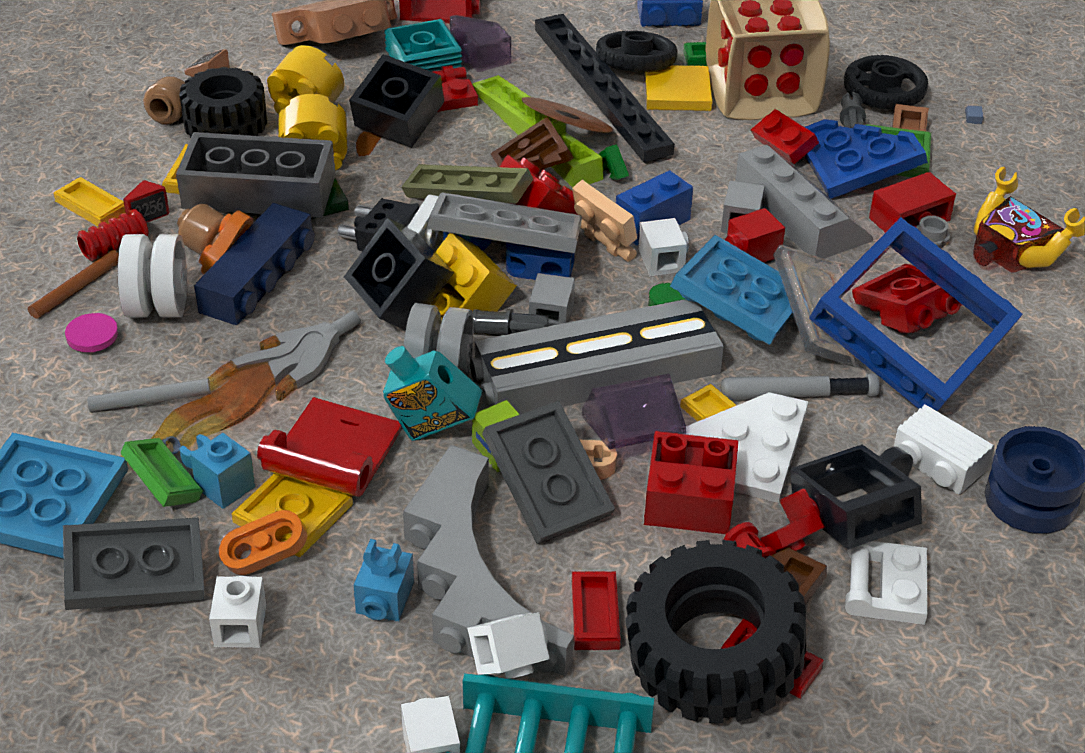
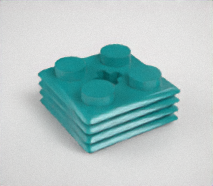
(424, 45)

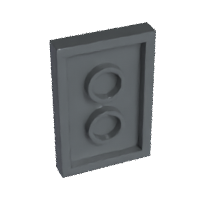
(548, 471)
(132, 563)

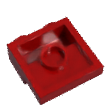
(906, 299)

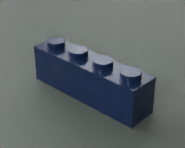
(254, 264)

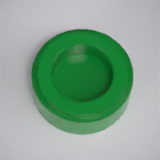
(662, 294)

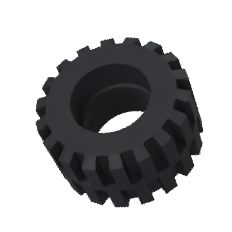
(223, 102)

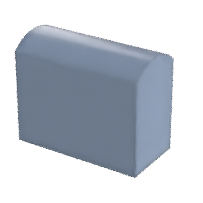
(974, 114)

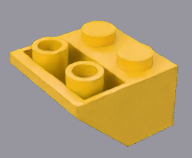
(475, 281)

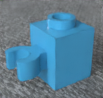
(220, 468)
(383, 582)

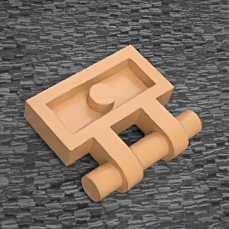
(605, 221)

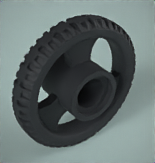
(638, 51)
(885, 81)

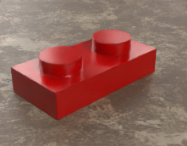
(785, 136)

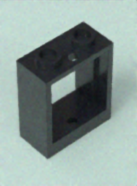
(888, 507)

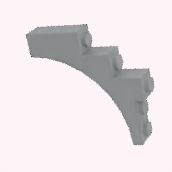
(451, 567)

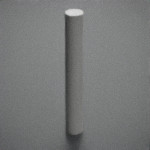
(149, 395)

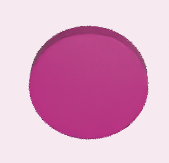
(91, 332)

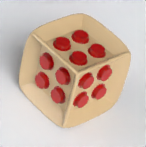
(767, 56)

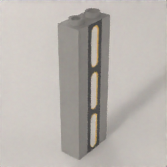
(596, 352)

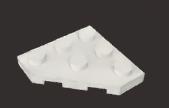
(767, 441)

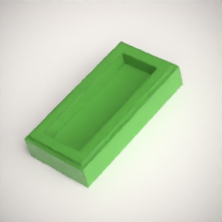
(161, 472)

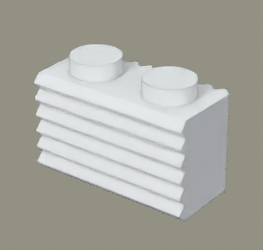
(944, 449)

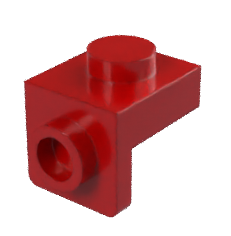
(803, 519)

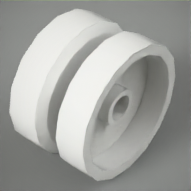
(152, 275)

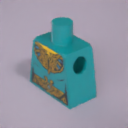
(428, 392)

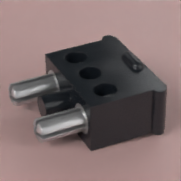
(370, 219)

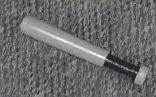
(811, 386)

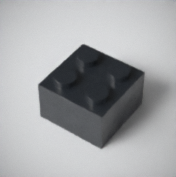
(397, 100)
(397, 273)

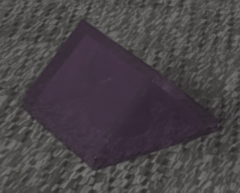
(633, 411)

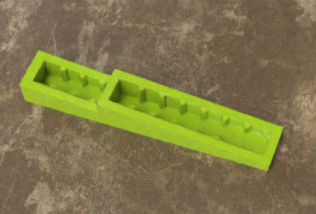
(507, 103)

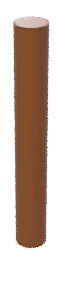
(74, 284)

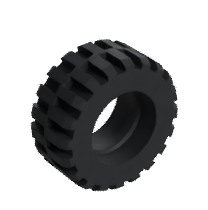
(717, 680)

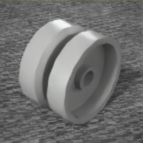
(447, 335)

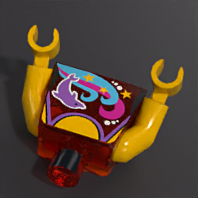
(1018, 235)

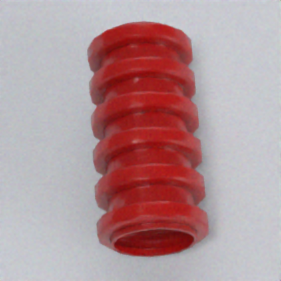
(109, 236)

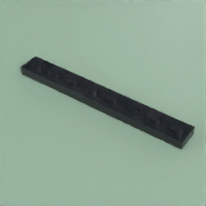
(605, 88)

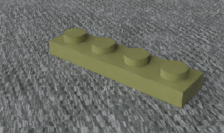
(486, 183)

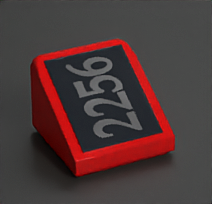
(149, 200)

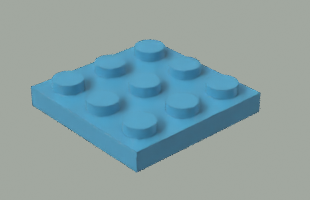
(736, 289)
(51, 487)

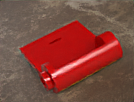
(331, 447)

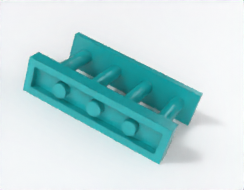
(538, 701)

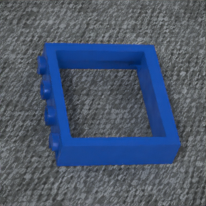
(884, 355)

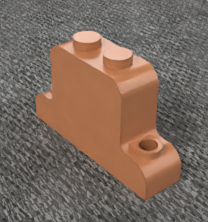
(333, 20)

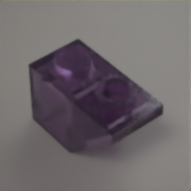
(482, 42)

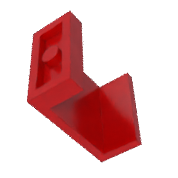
(437, 9)

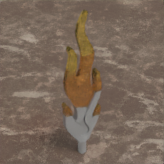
(285, 358)

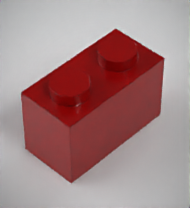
(912, 201)

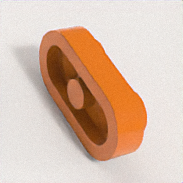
(230, 231)
(264, 541)

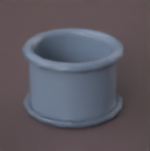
(175, 442)

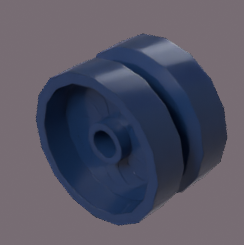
(1036, 479)

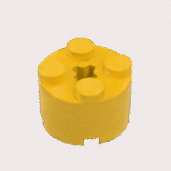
(304, 73)
(315, 119)

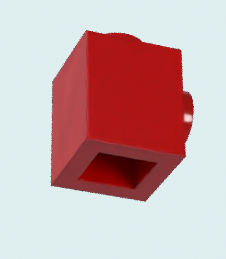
(756, 234)

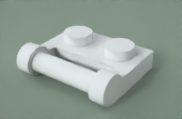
(901, 582)

